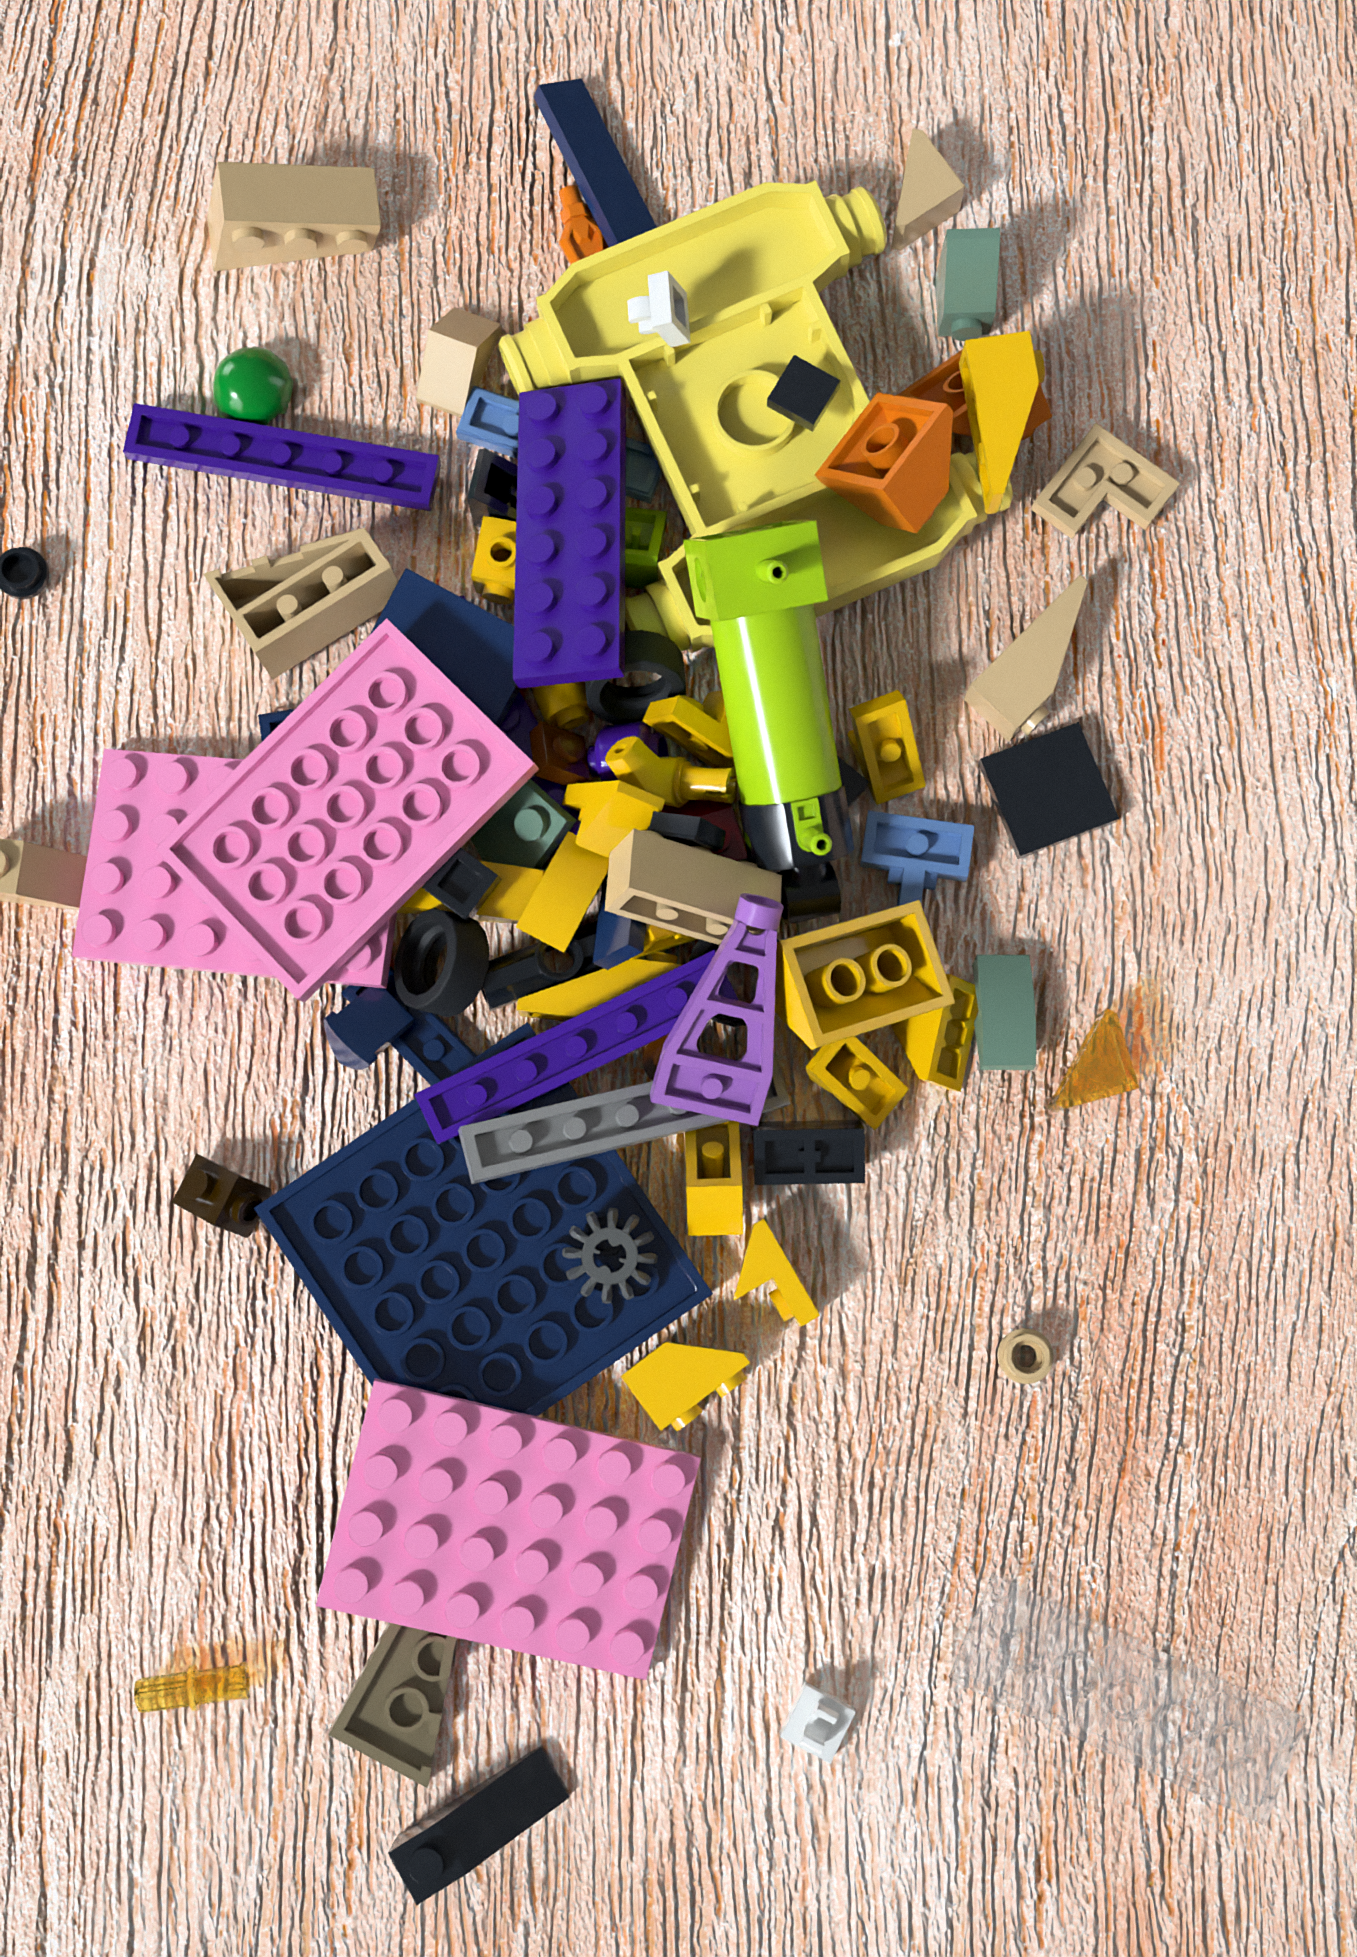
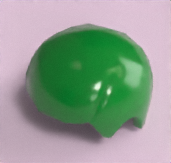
(252, 386)

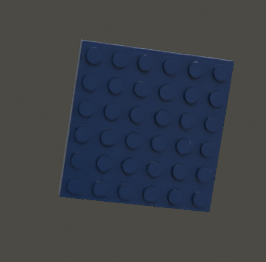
(470, 1280)

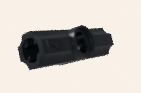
(525, 972)

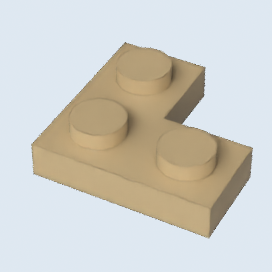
(1105, 471)

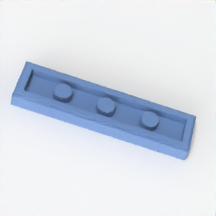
(493, 423)

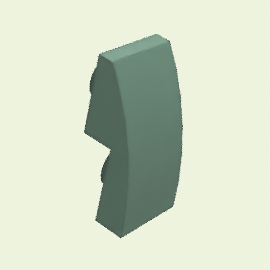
(1006, 1012)

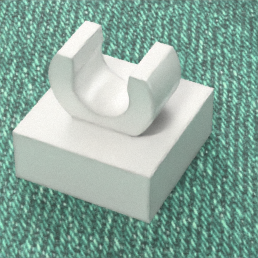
(663, 310)
(817, 1722)

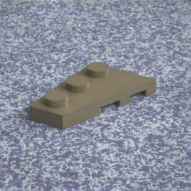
(399, 1701)

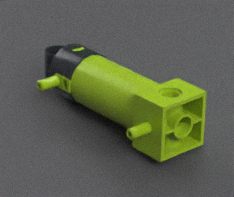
(792, 804)

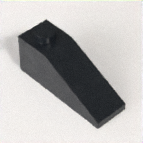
(476, 1824)

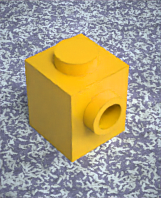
(495, 561)

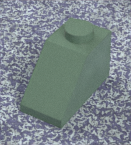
(967, 282)

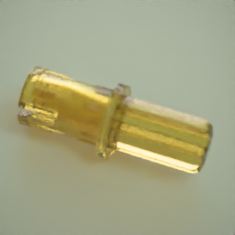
(192, 1688)

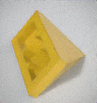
(942, 1038)

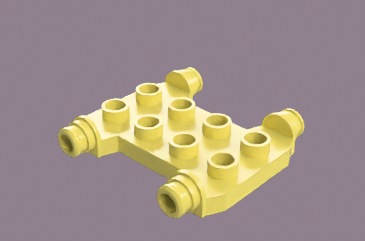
(727, 457)

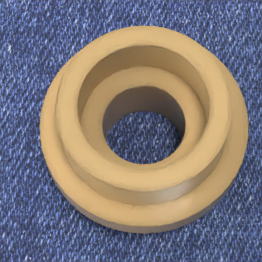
(1042, 1356)

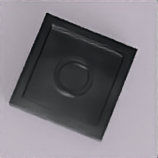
(1048, 790)

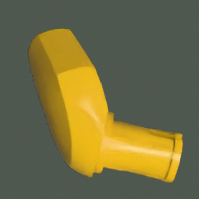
(669, 776)

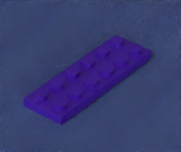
(570, 535)

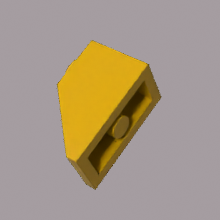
(714, 1180)

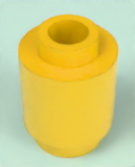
(563, 704)

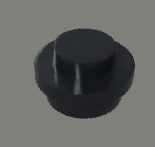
(23, 573)

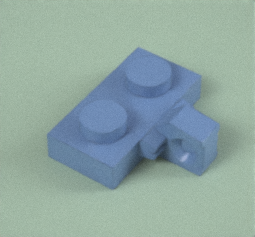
(916, 851)

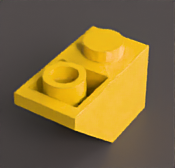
(680, 1376)

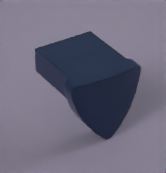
(366, 1027)

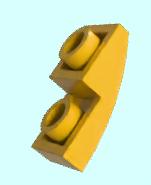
(564, 894)

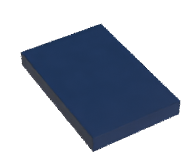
(459, 639)

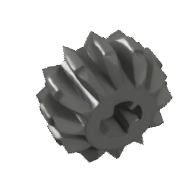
(604, 1273)

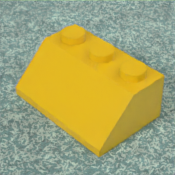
(859, 975)

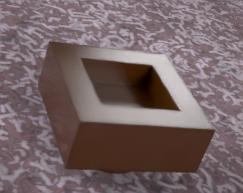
(559, 754)

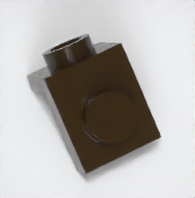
(221, 1196)

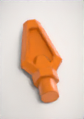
(581, 233)

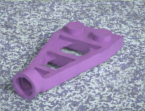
(716, 1083)

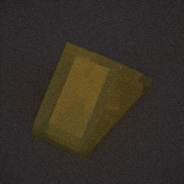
(1099, 1067)

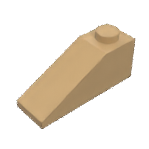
(1024, 676)

